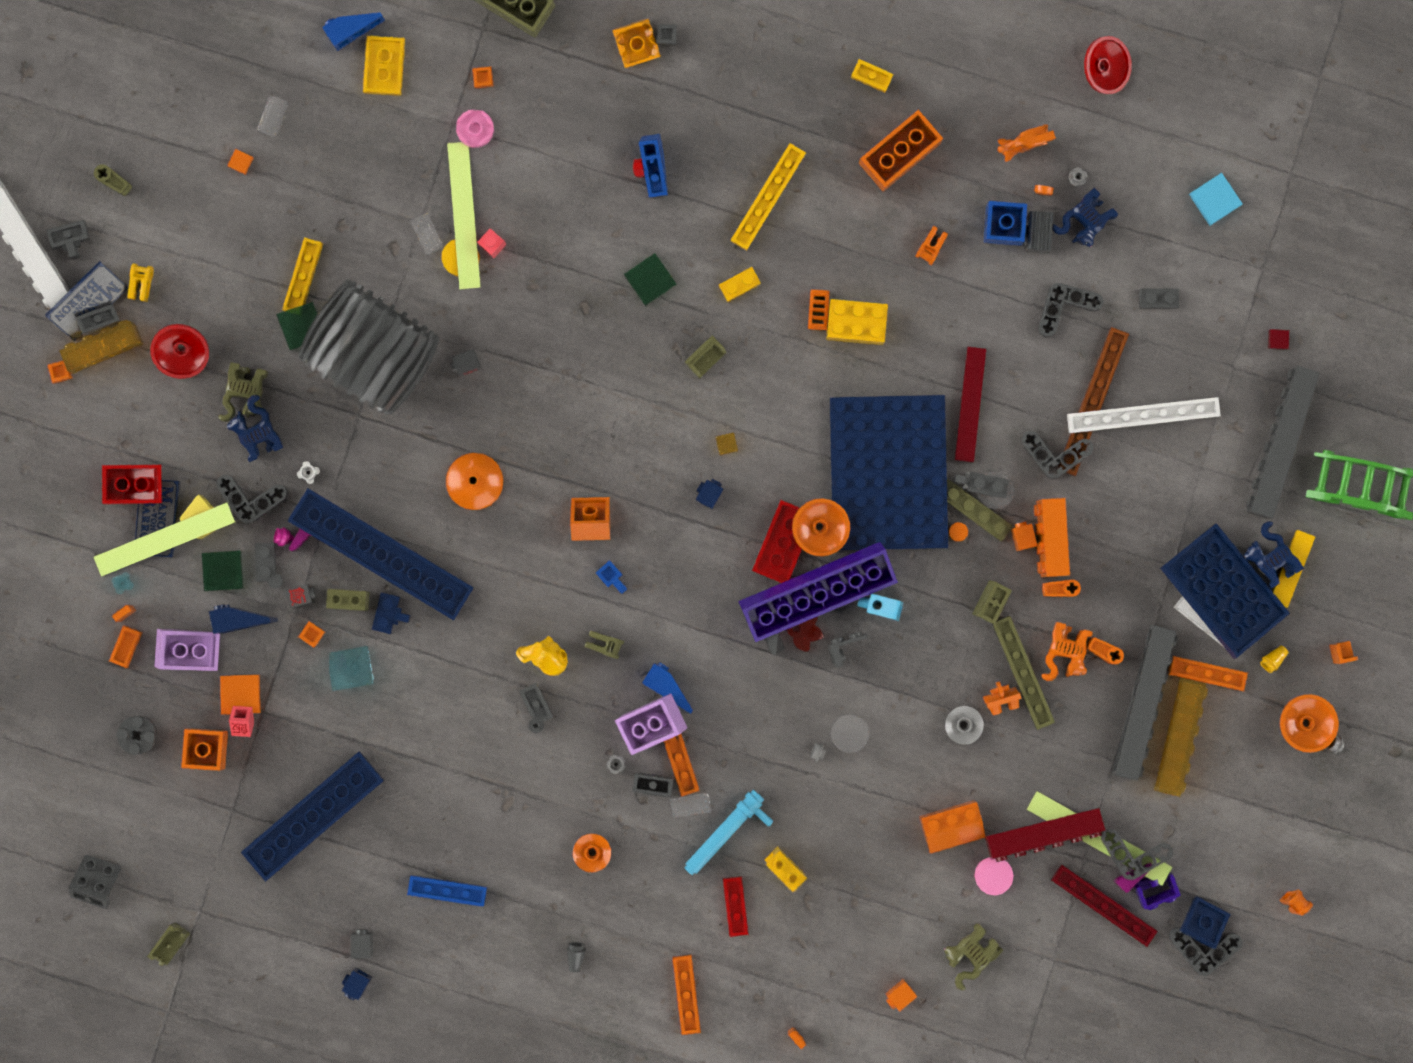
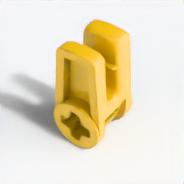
(145, 279)

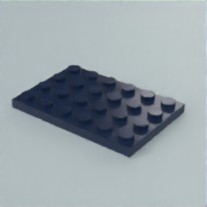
(1225, 591)

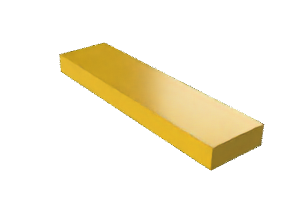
(303, 274)
(1300, 547)

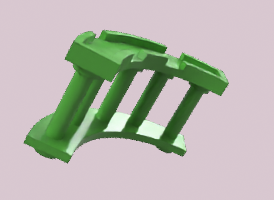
(1364, 501)

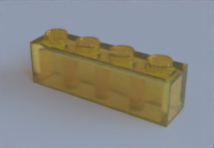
(101, 346)

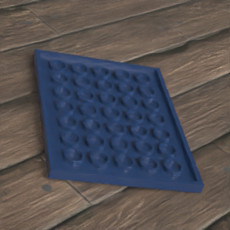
(891, 470)

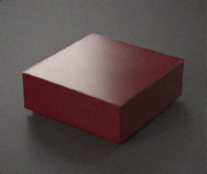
(1278, 339)

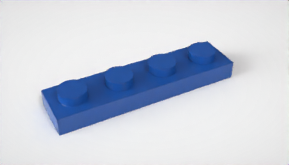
(447, 890)

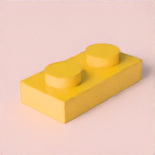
(872, 75)
(739, 284)

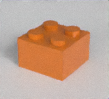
(204, 749)

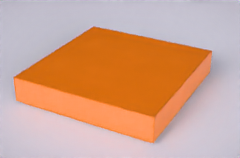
(240, 691)

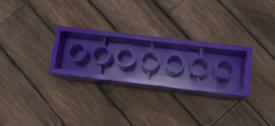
(818, 591)

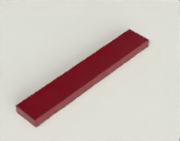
(970, 404)
(1104, 905)

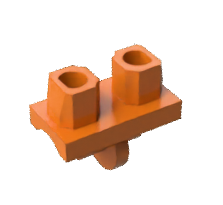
(1000, 696)

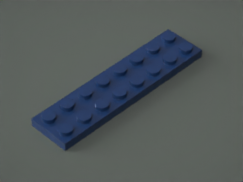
(312, 816)

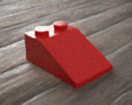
(131, 484)

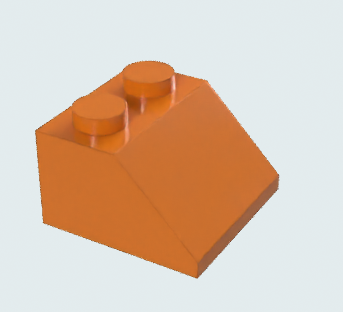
(590, 518)

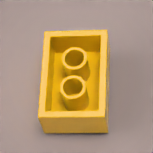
(857, 322)

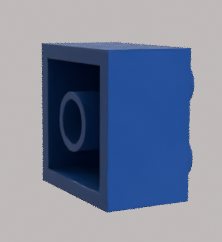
(1005, 223)

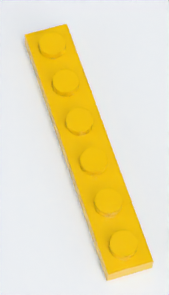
(768, 196)

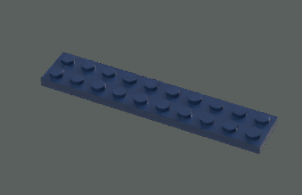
(380, 554)

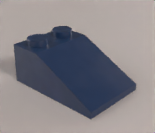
(230, 619)

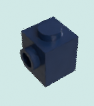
(709, 493)
(355, 984)

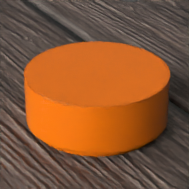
(1043, 190)
(958, 532)

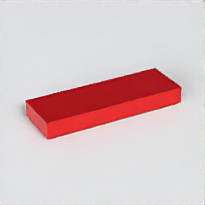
(735, 906)

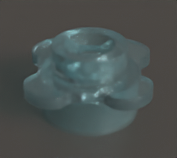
(128, 585)

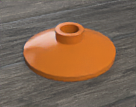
(585, 860)

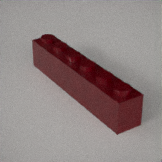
(1046, 833)

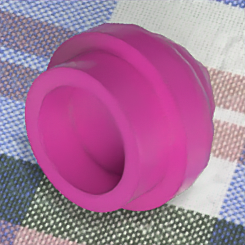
(282, 536)

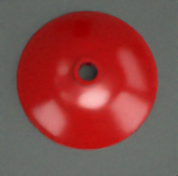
(1107, 65)
(176, 361)

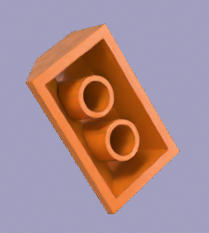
(952, 826)

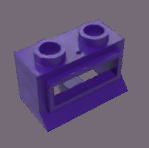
(1153, 901)

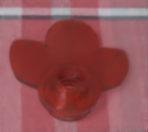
(807, 632)

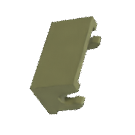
(705, 357)
(992, 602)
(169, 944)

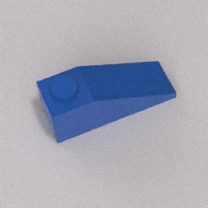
(348, 28)
(654, 164)
(663, 683)

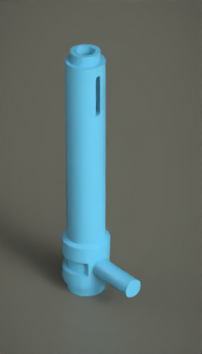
(744, 810)

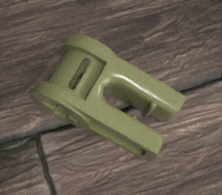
(112, 180)
(610, 641)

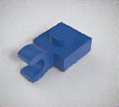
(610, 575)

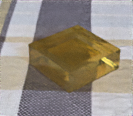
(726, 444)

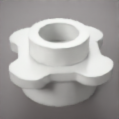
(303, 472)

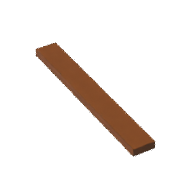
(1097, 389)

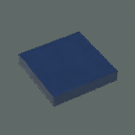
(1205, 922)

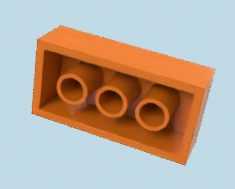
(900, 150)
(1052, 537)

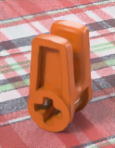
(930, 252)
(1058, 588)
(1103, 649)
(1297, 902)

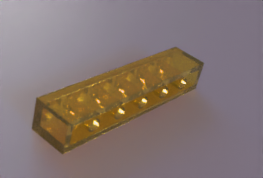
(1180, 737)

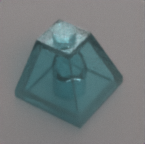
(350, 668)

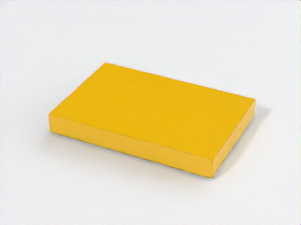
(383, 65)

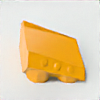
(636, 43)

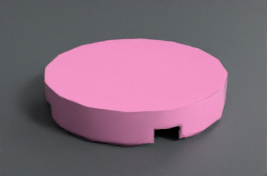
(475, 128)
(993, 876)

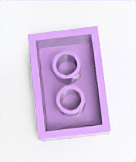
(651, 724)

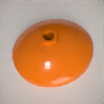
(488, 483)
(834, 530)
(1321, 725)

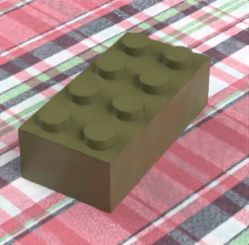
(524, 14)

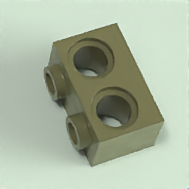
(347, 599)

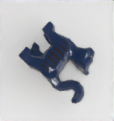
(1088, 217)
(257, 433)
(1277, 558)

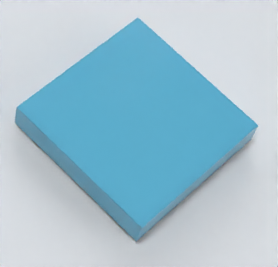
(1215, 199)

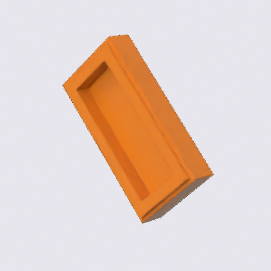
(125, 646)

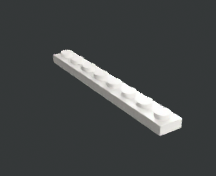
(1143, 415)

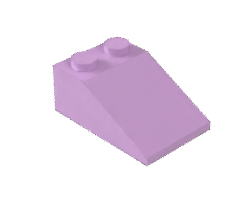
(186, 650)

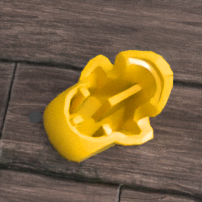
(545, 655)

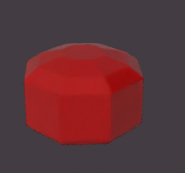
(638, 168)

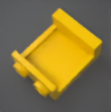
(785, 869)

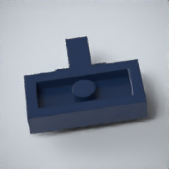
(388, 613)

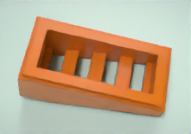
(820, 293)

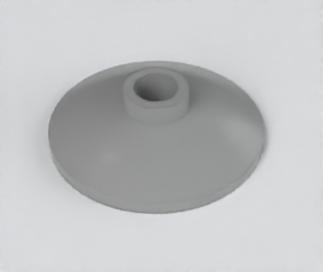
(973, 729)

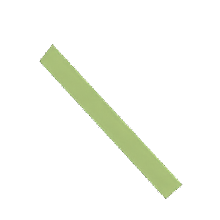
(463, 216)
(164, 539)
(1049, 810)

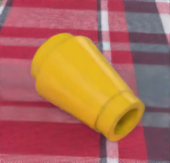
(1274, 659)

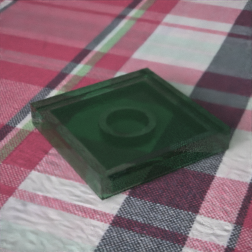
(650, 279)
(296, 323)
(222, 570)

